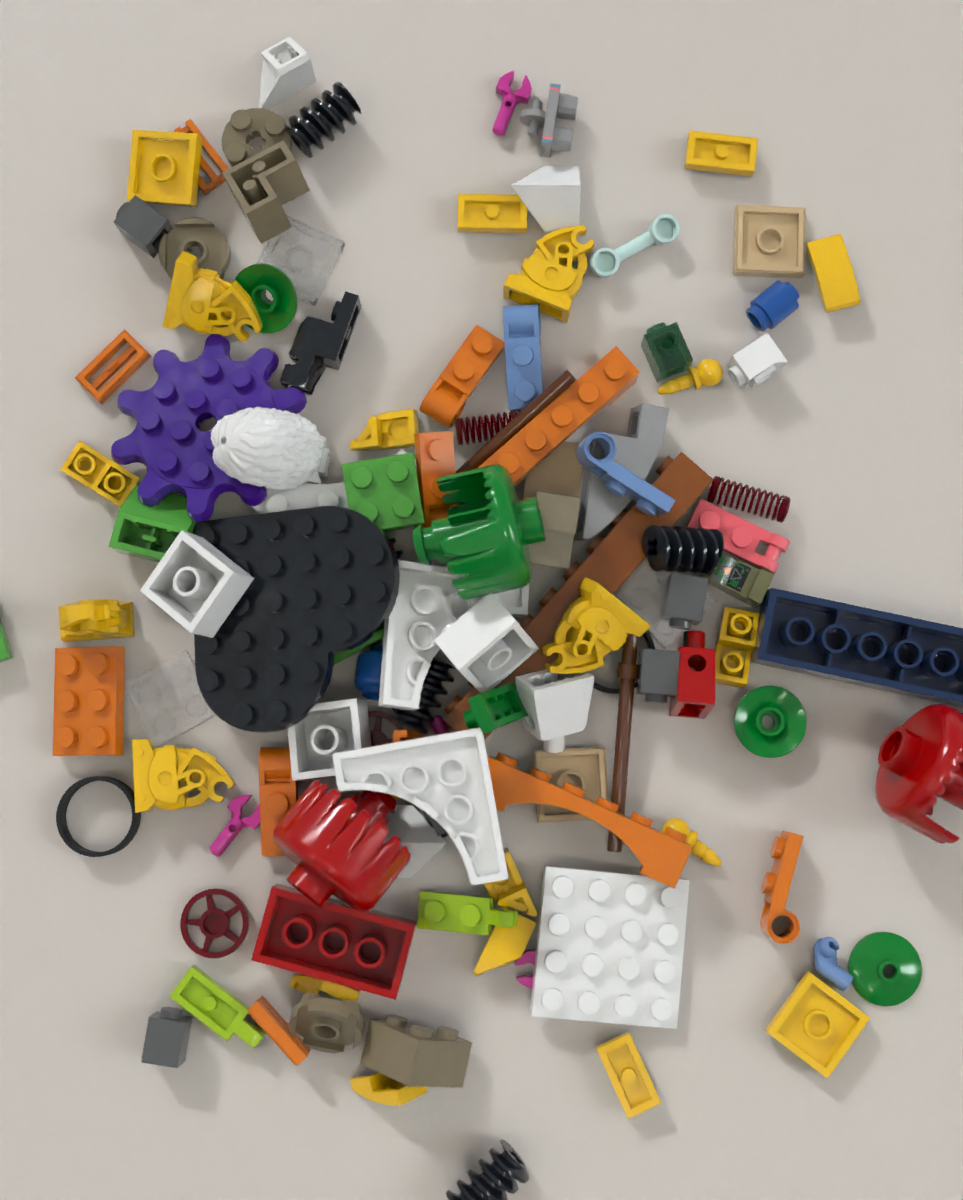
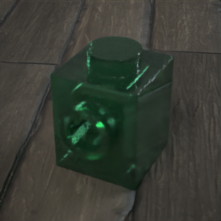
(666, 350)

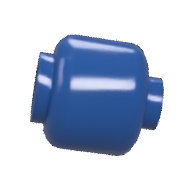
(369, 672)

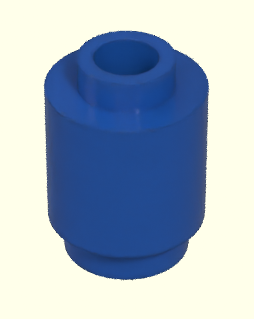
(773, 305)

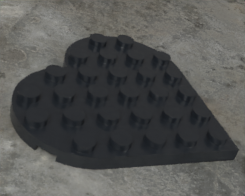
(315, 592)

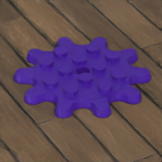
(169, 415)

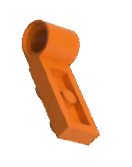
(461, 377)
(434, 460)
(276, 794)
(777, 886)

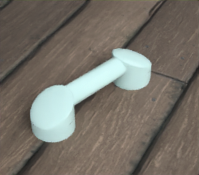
(660, 232)

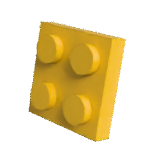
(164, 167)
(817, 1024)

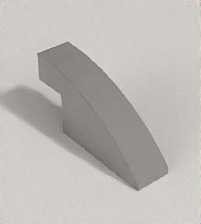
(634, 453)

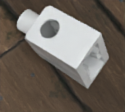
(555, 705)

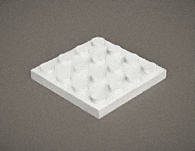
(609, 948)

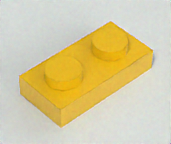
(721, 153)
(491, 213)
(628, 1075)

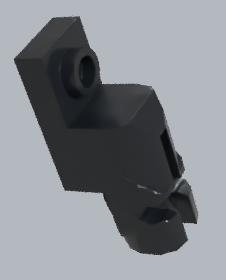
(320, 344)

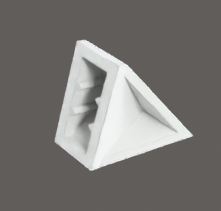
(284, 72)
(552, 196)
(416, 835)

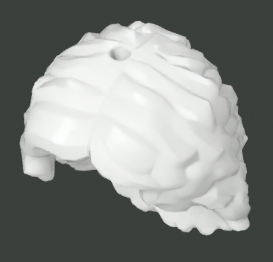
(267, 447)

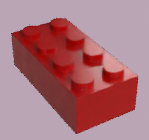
(334, 942)

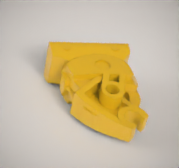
(549, 275)
(206, 301)
(96, 620)
(591, 630)
(170, 773)

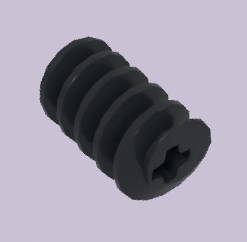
(322, 118)
(682, 548)
(432, 685)
(495, 1177)

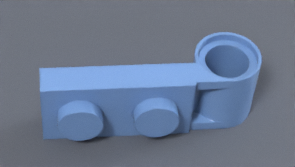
(522, 354)
(619, 479)

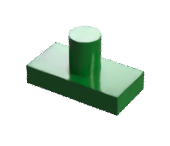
(495, 709)

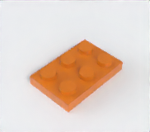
(89, 701)

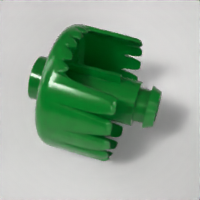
(484, 534)

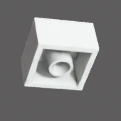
(196, 584)
(486, 643)
(327, 730)

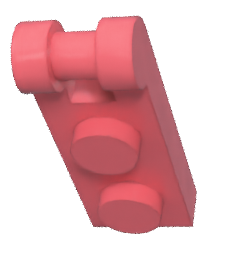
(740, 536)

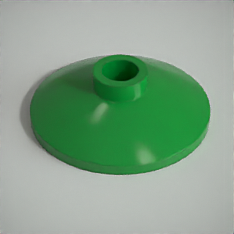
(273, 314)
(787, 716)
(867, 966)

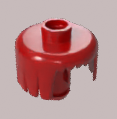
(921, 763)
(341, 846)

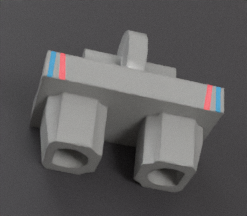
(558, 106)

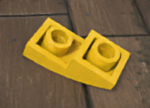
(833, 273)
(100, 474)
(734, 646)

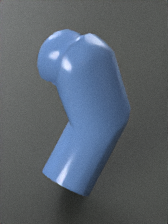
(826, 963)

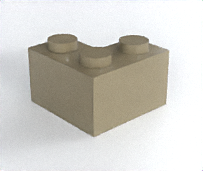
(265, 185)
(559, 520)
(416, 1053)

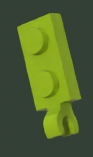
(461, 913)
(216, 1007)

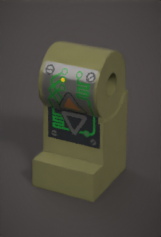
(739, 580)

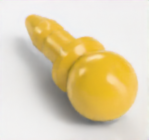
(707, 373)
(698, 848)

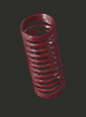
(459, 424)
(783, 509)

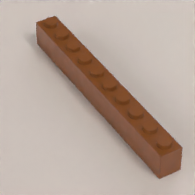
(609, 564)

